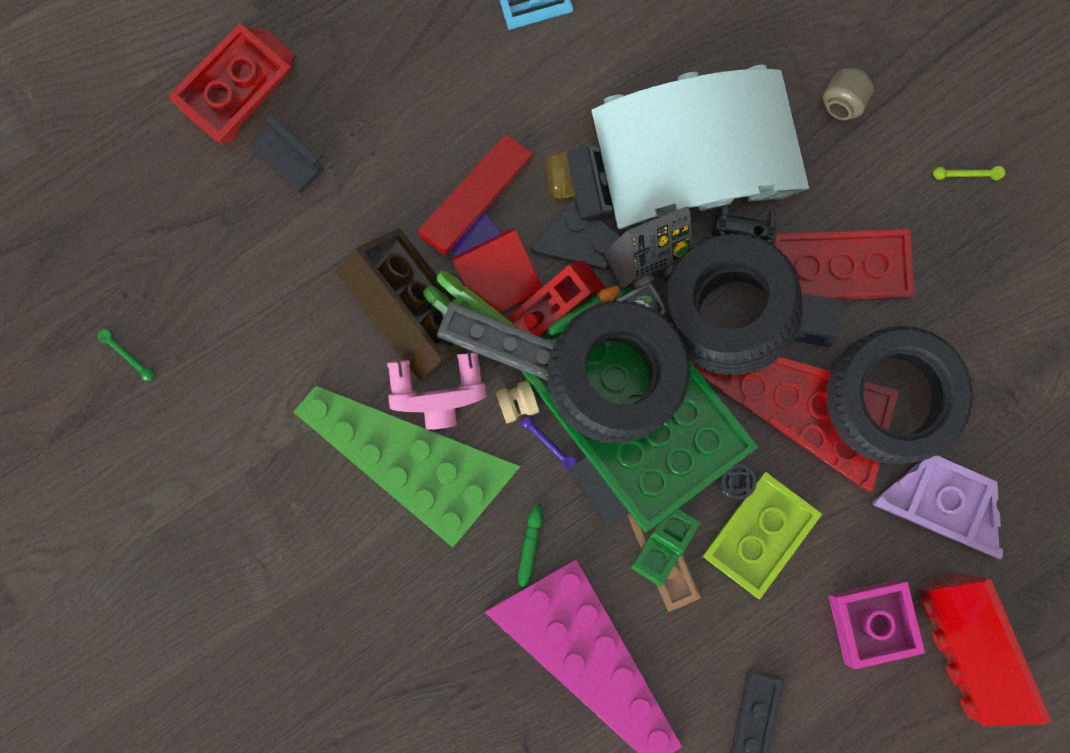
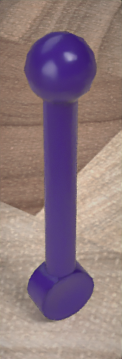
(528, 423)

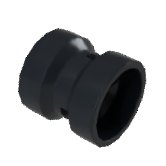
(733, 478)

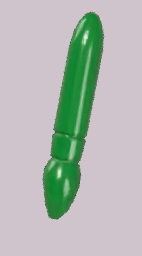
(530, 545)

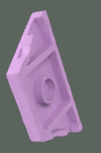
(948, 503)

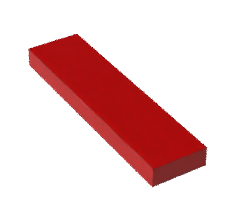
(475, 194)

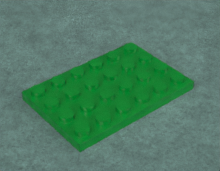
(672, 462)

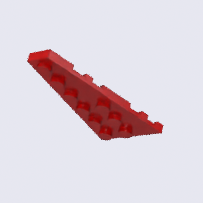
(794, 402)

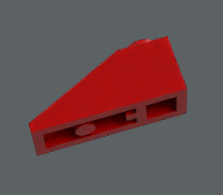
(558, 297)

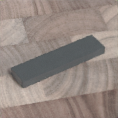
(496, 340)

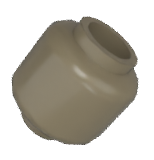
(848, 93)

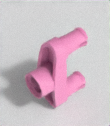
(437, 404)

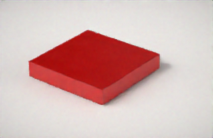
(498, 271)

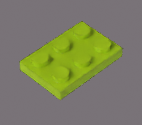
(761, 535)

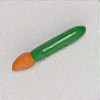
(604, 295)

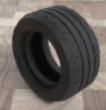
(947, 382)

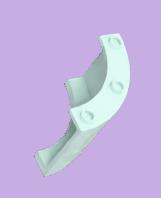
(699, 144)

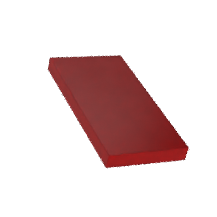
(852, 263)

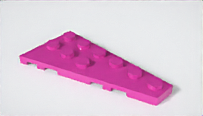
(577, 643)

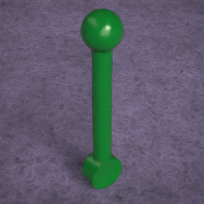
(106, 337)

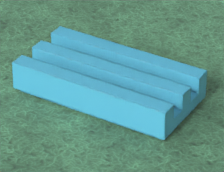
(535, 16)

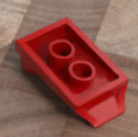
(233, 81)

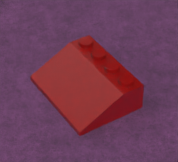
(982, 651)

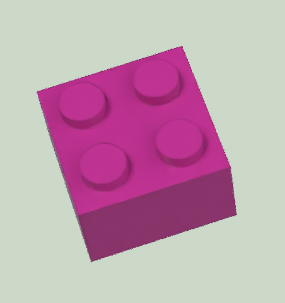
(876, 624)

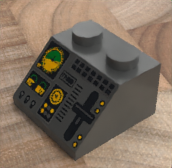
(650, 249)

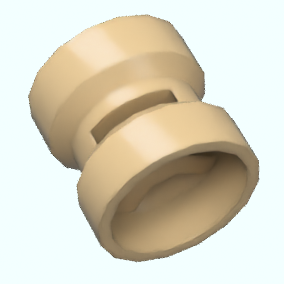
(525, 399)

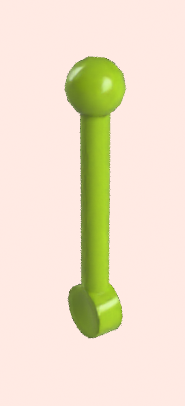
(995, 173)

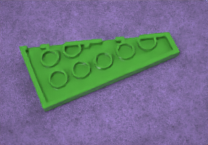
(425, 472)

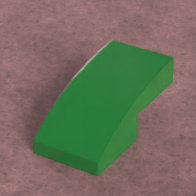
(665, 546)

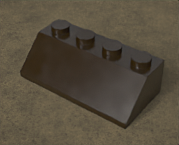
(390, 285)

